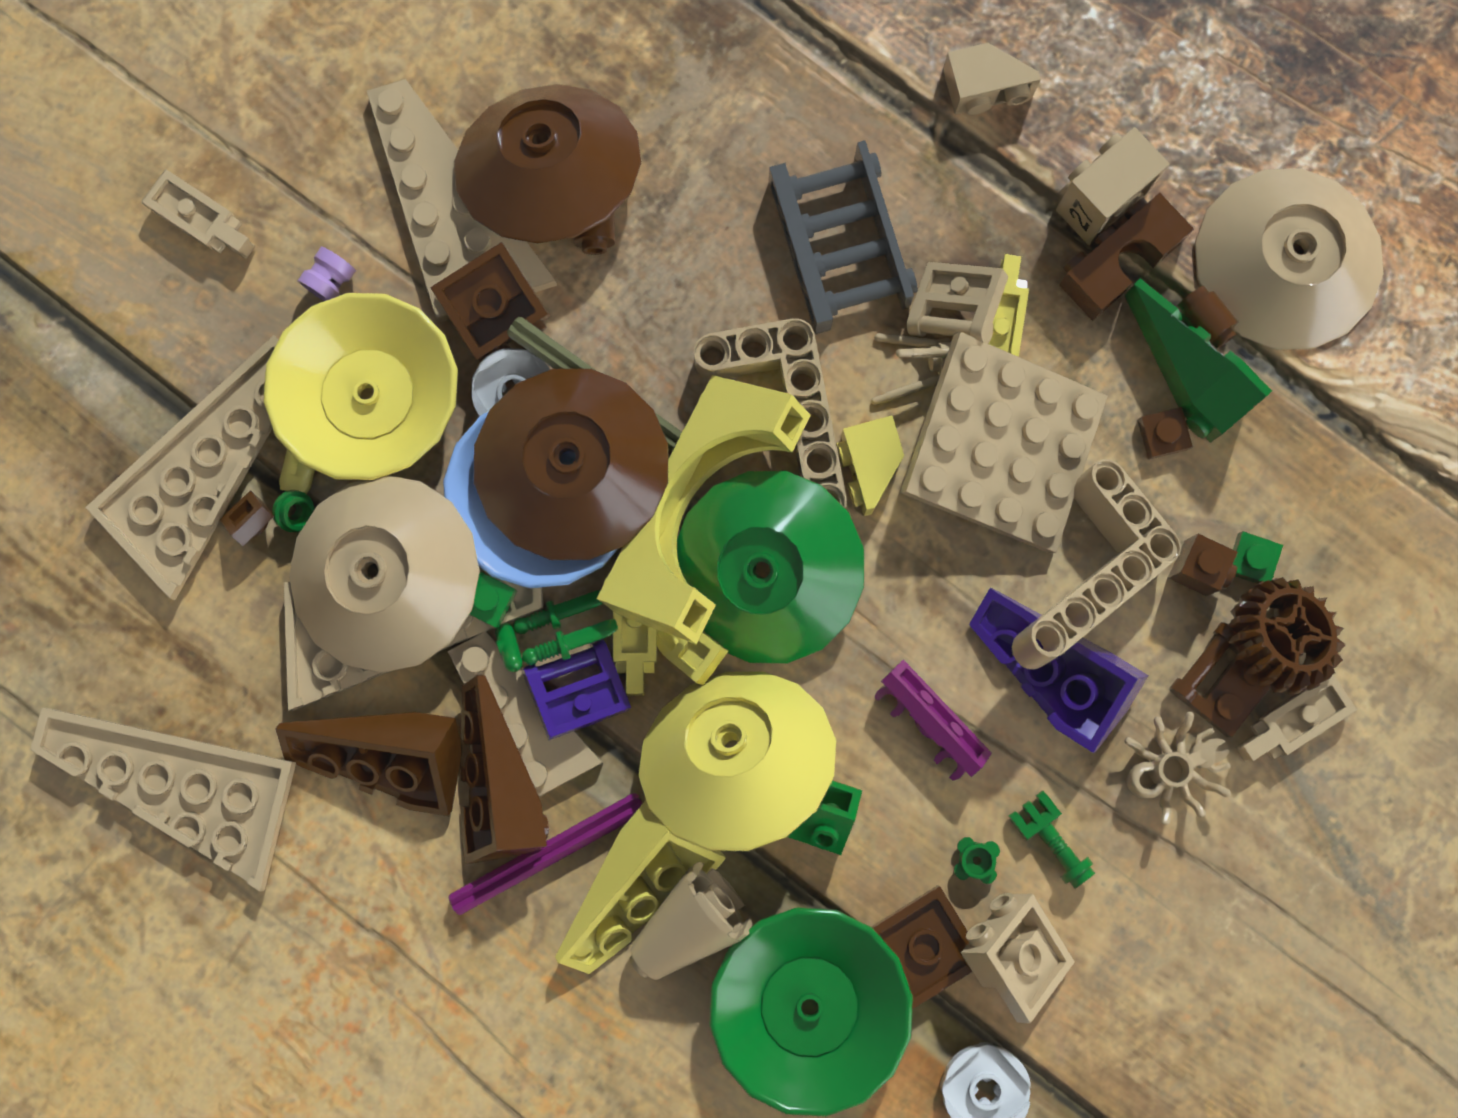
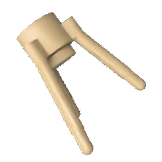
(936, 355)

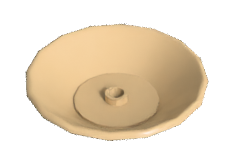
(1269, 288)
(421, 582)

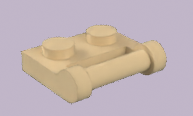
(960, 289)

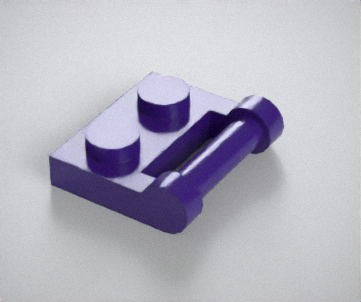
(579, 702)

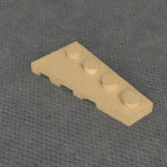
(547, 761)

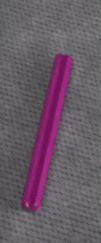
(556, 849)

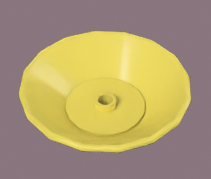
(336, 354)
(741, 792)

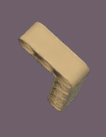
(791, 364)
(1143, 548)

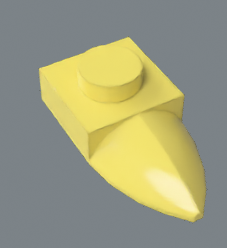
(693, 659)

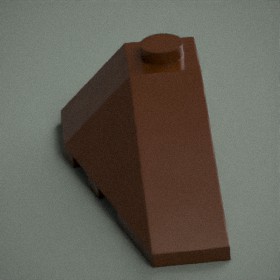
(397, 754)
(503, 803)

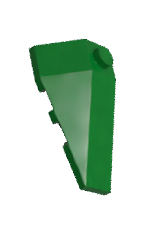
(1206, 384)

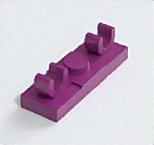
(934, 720)

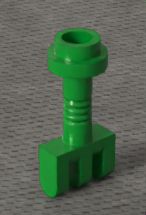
(1077, 870)

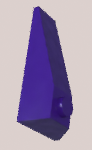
(1079, 691)

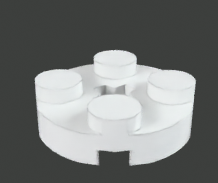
(497, 369)
(985, 1063)

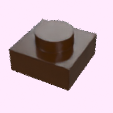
(1165, 433)
(247, 518)

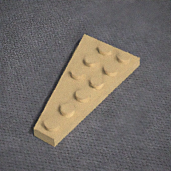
(424, 177)
(192, 790)

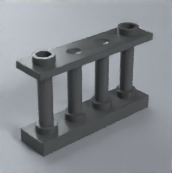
(813, 266)

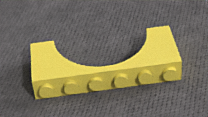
(724, 426)

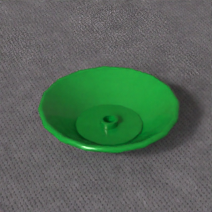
(810, 555)
(817, 1059)

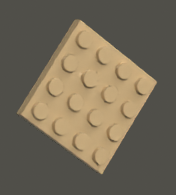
(1004, 443)

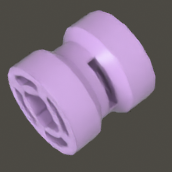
(326, 274)

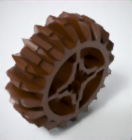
(1297, 627)

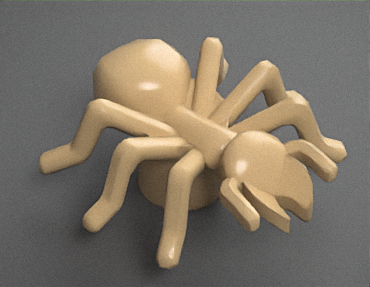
(1176, 768)

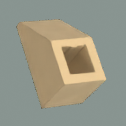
(987, 77)

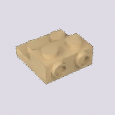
(1018, 954)

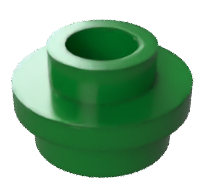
(303, 511)

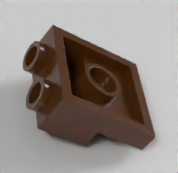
(487, 299)

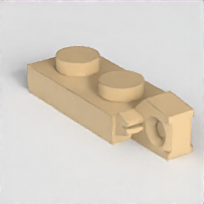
(196, 215)
(1297, 721)

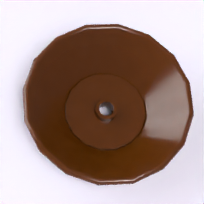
(554, 186)
(579, 506)

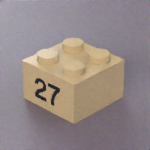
(1111, 184)

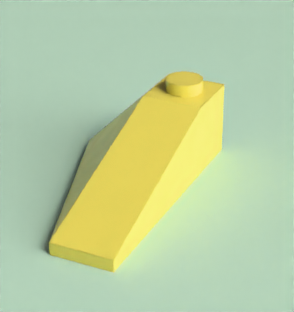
(629, 889)

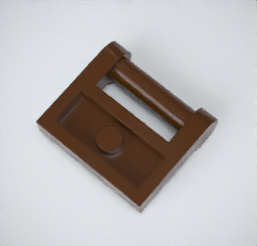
(1232, 694)

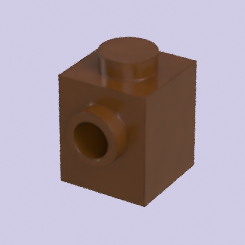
(1204, 565)

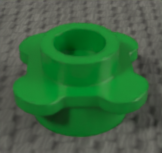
(986, 869)

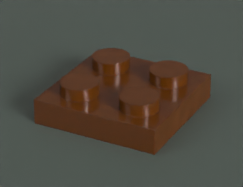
(928, 943)

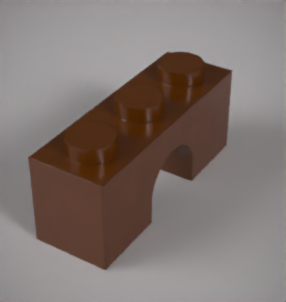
(1151, 231)

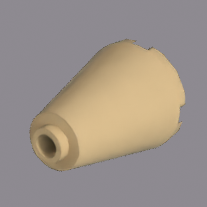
(690, 924)

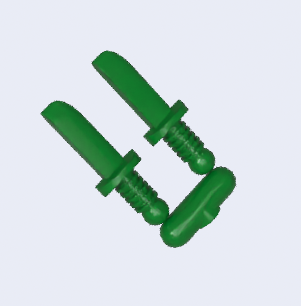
(509, 646)

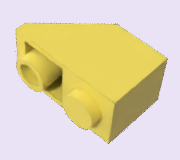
(873, 457)

